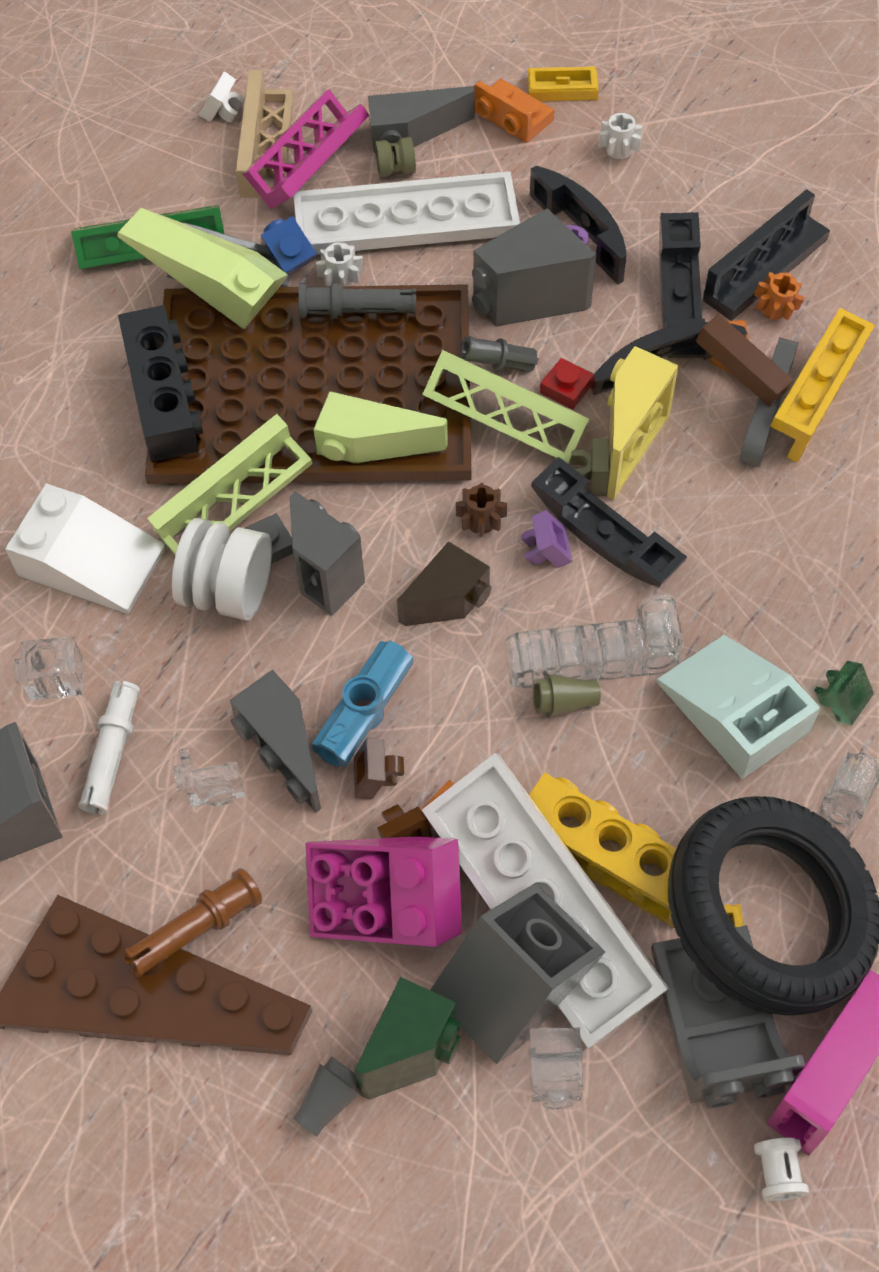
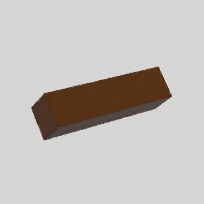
(744, 360)

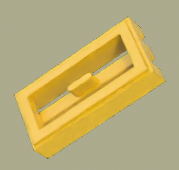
(563, 83)

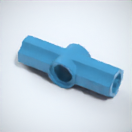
(351, 723)

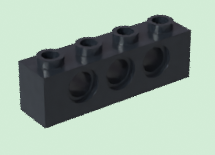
(158, 383)

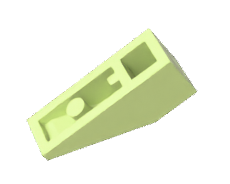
(373, 431)

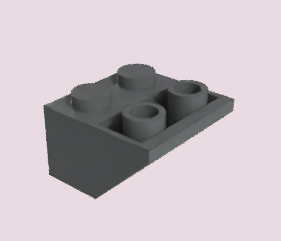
(325, 555)

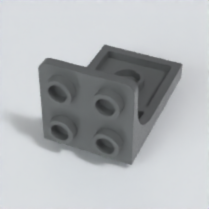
(718, 1040)

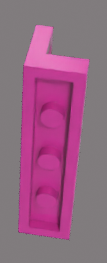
(316, 154)

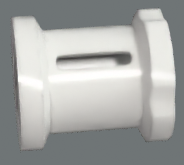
(781, 1169)

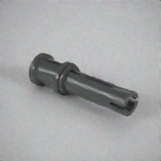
(336, 301)

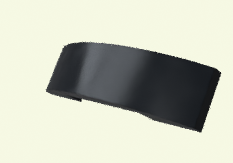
(561, 194)
(680, 273)
(660, 343)
(602, 528)

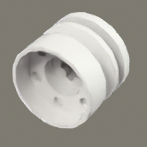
(221, 568)

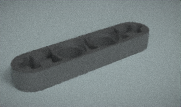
(763, 415)

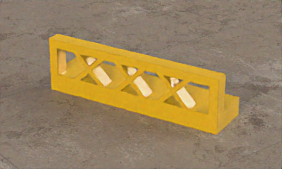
(821, 379)

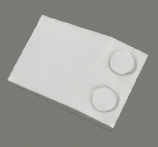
(83, 550)

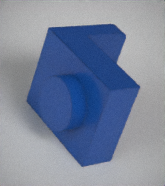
(287, 245)

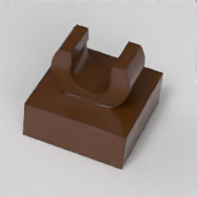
(375, 769)
(404, 824)

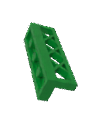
(100, 245)

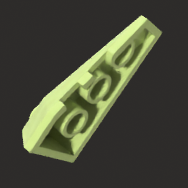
(214, 269)

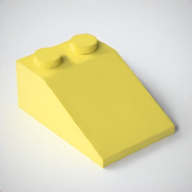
(638, 411)

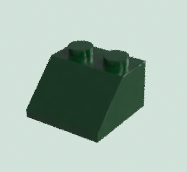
(408, 1041)

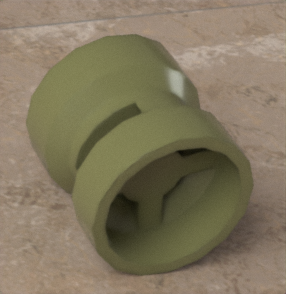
(403, 156)

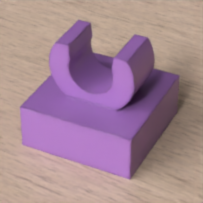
(550, 541)

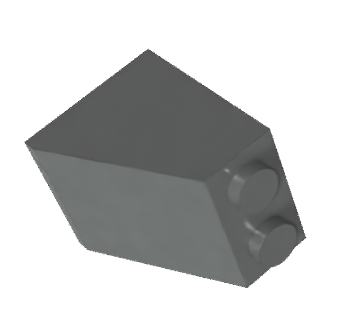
(533, 272)
(25, 806)
(516, 970)

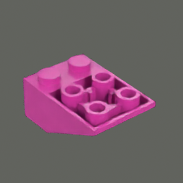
(385, 890)

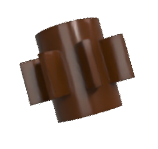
(481, 509)

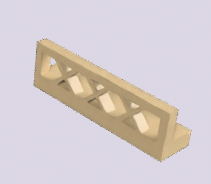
(253, 125)

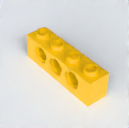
(600, 822)

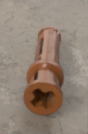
(211, 911)

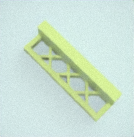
(511, 391)
(228, 474)

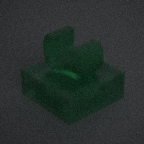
(847, 692)

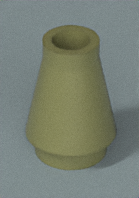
(563, 694)

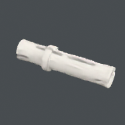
(114, 730)

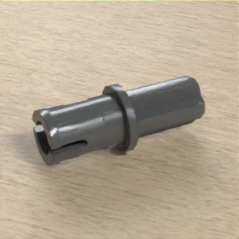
(498, 354)

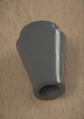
(327, 1096)

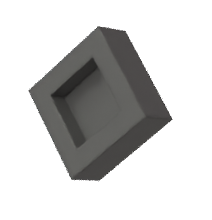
(278, 533)

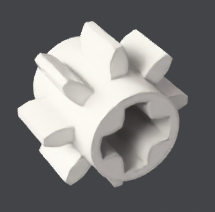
(620, 136)
(339, 265)

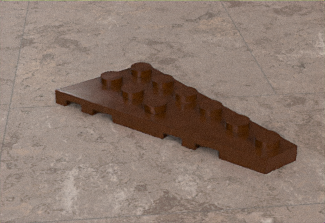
(80, 984)

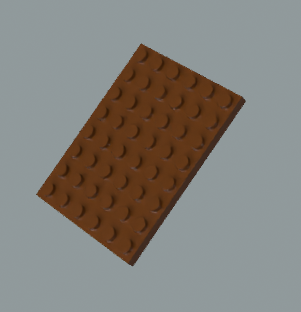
(294, 363)

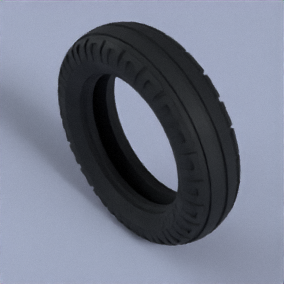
(722, 951)

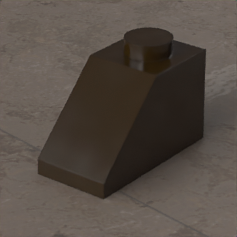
(445, 588)

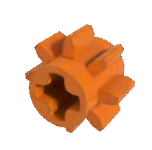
(779, 296)

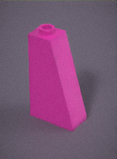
(832, 1071)

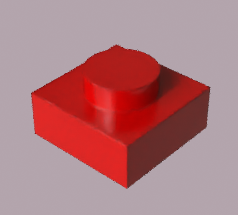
(566, 383)

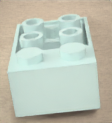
(740, 703)

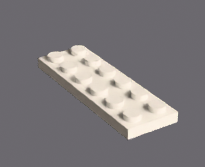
(408, 212)
(512, 846)

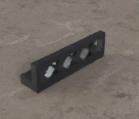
(772, 248)

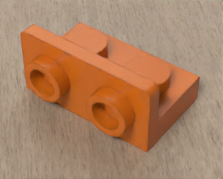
(512, 109)

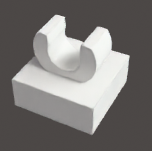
(221, 100)

